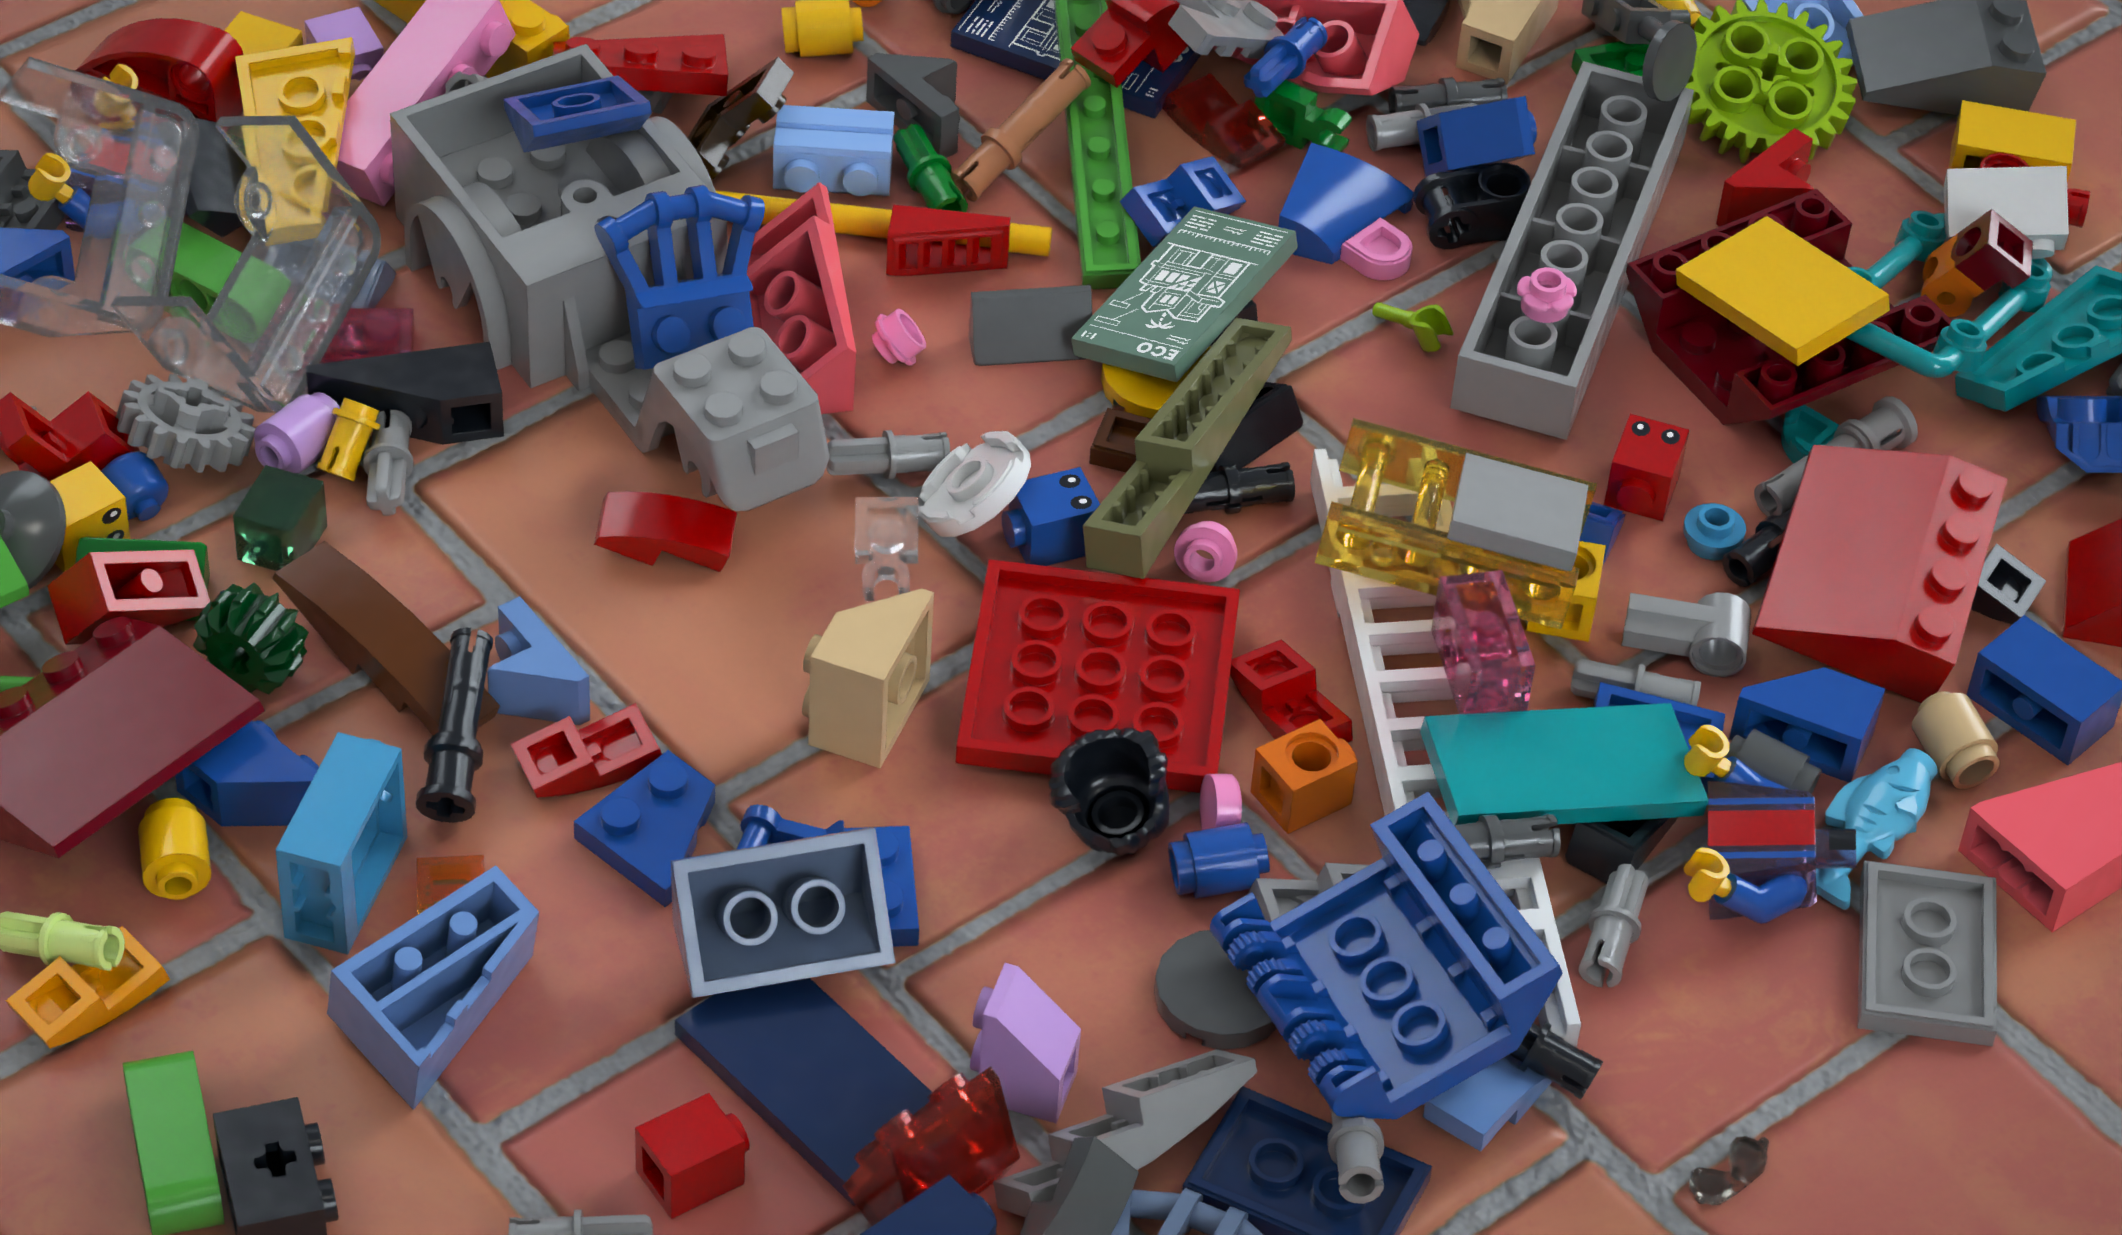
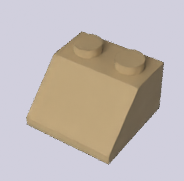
(868, 675)

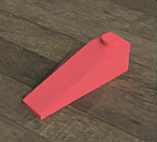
(1365, 44)

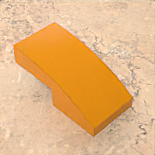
(78, 999)

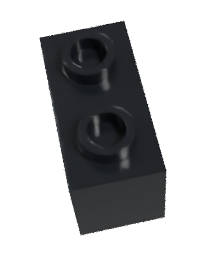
(271, 1172)

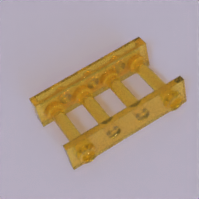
(1416, 552)

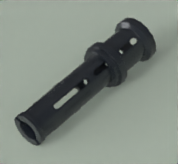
(454, 750)

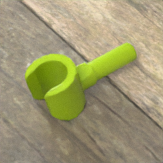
(1425, 322)

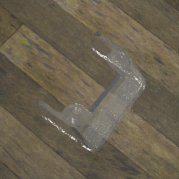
(142, 170)
(288, 287)

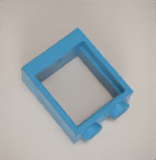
(342, 843)

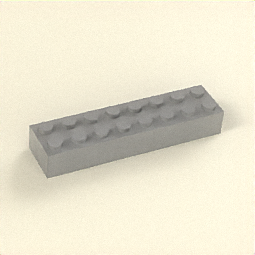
(1588, 221)

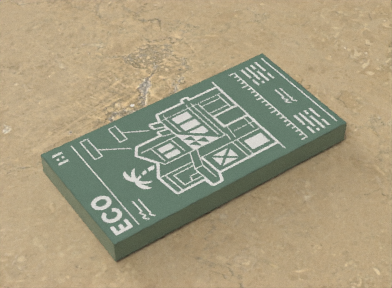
(1184, 294)

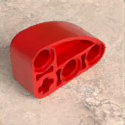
(176, 62)

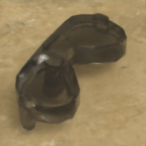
(1746, 1163)

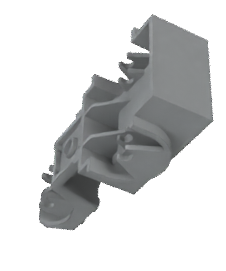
(550, 300)

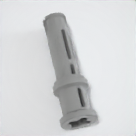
(1872, 431)

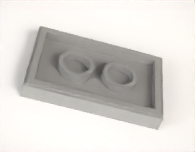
(1927, 953)

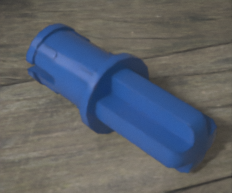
(1286, 56)

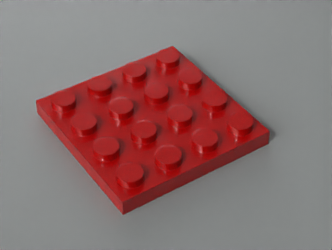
(1097, 653)

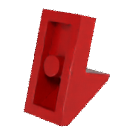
(1768, 179)

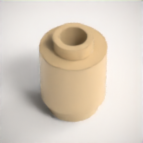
(1956, 739)

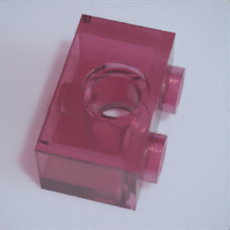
(1482, 643)

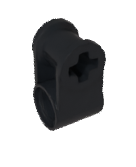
(1478, 204)

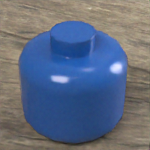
(139, 482)

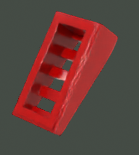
(915, 252)

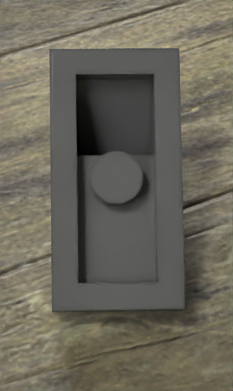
(918, 93)

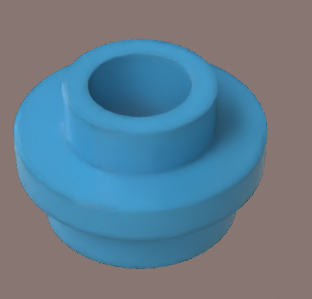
(1713, 530)

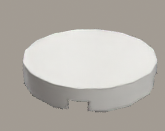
(974, 484)

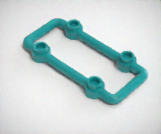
(1964, 341)

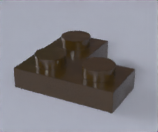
(731, 115)

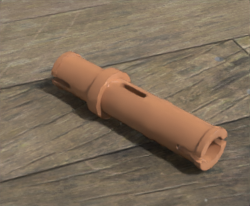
(1003, 146)

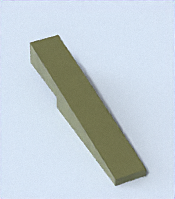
(1182, 448)

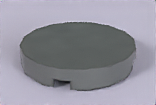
(1207, 996)

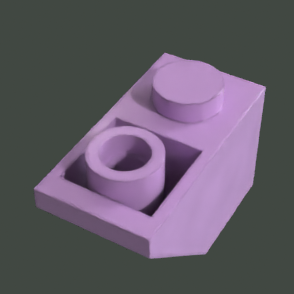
(1026, 1044)

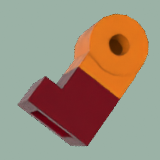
(1975, 261)

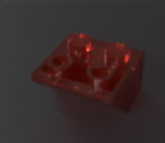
(956, 1134)

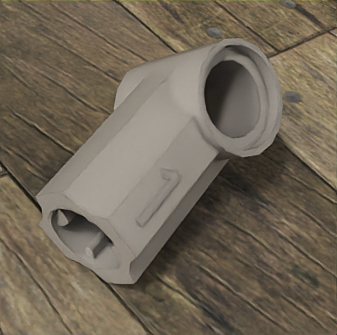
(1708, 632)

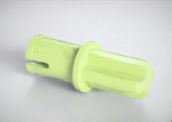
(63, 937)

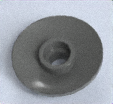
(31, 522)

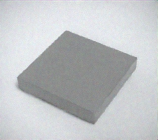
(1518, 512)

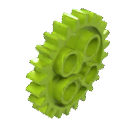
(1767, 68)

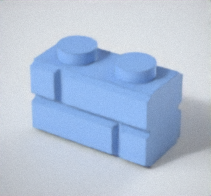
(833, 146)

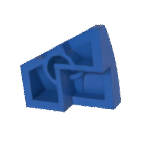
(1336, 200)

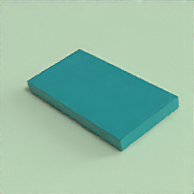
(1564, 764)

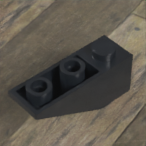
(444, 391)

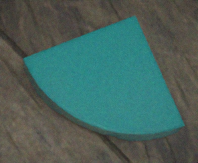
(1803, 429)

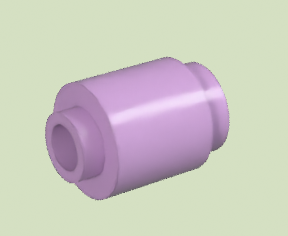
(296, 433)

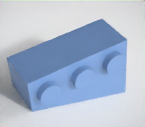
(433, 981)

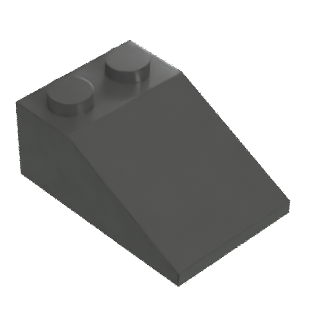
(1947, 54)

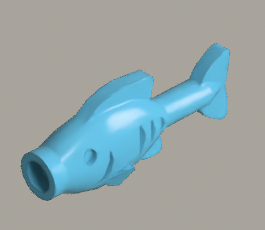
(1881, 810)

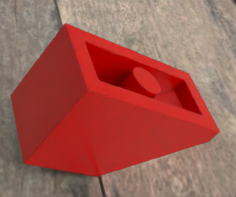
(139, 585)

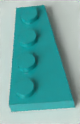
(2052, 345)

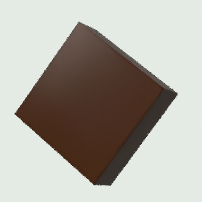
(1115, 441)

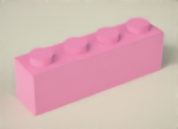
(415, 68)

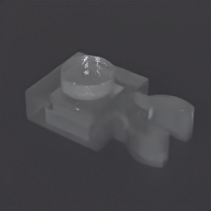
(886, 540)

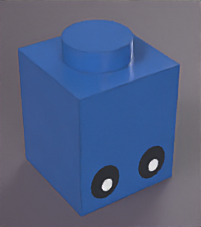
(1049, 517)

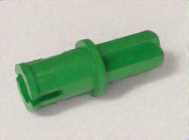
(928, 171)

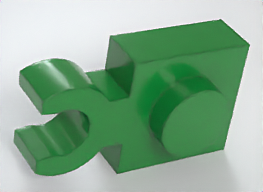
(1300, 121)

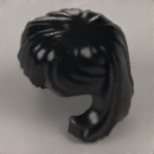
(1112, 789)

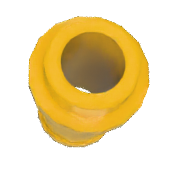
(348, 439)

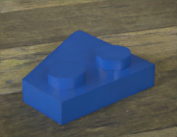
(649, 823)

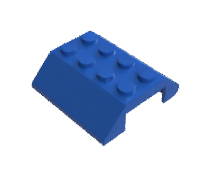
(1397, 970)

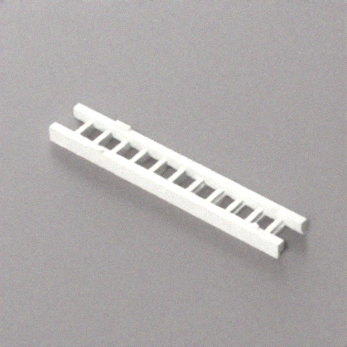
(1391, 736)

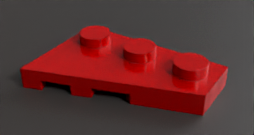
(663, 63)

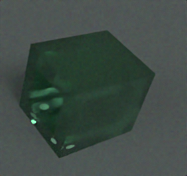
(279, 518)

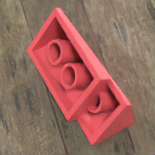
(803, 297)

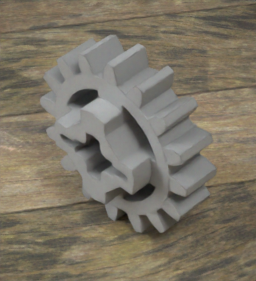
(185, 423)

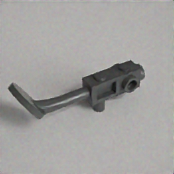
(1667, 31)

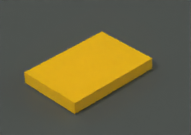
(1782, 290)

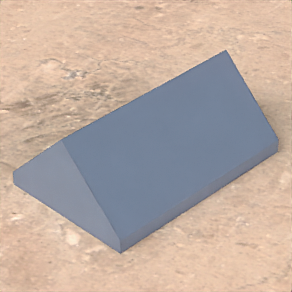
(781, 912)

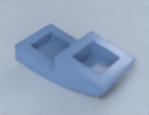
(1486, 1101)

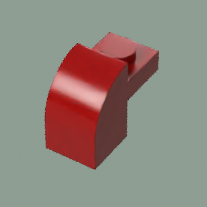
(1127, 36)
(71, 439)

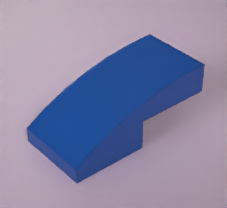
(1164, 203)

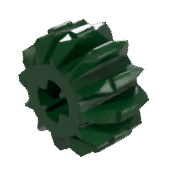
(251, 638)

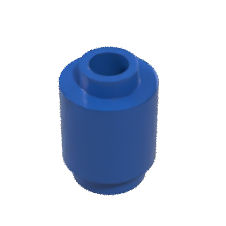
(1218, 860)

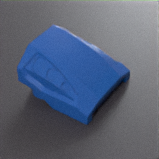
(2085, 429)

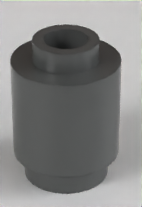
(1775, 761)

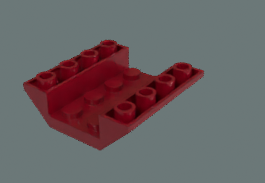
(1733, 370)

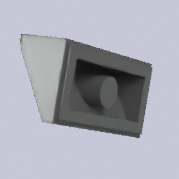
(1027, 324)

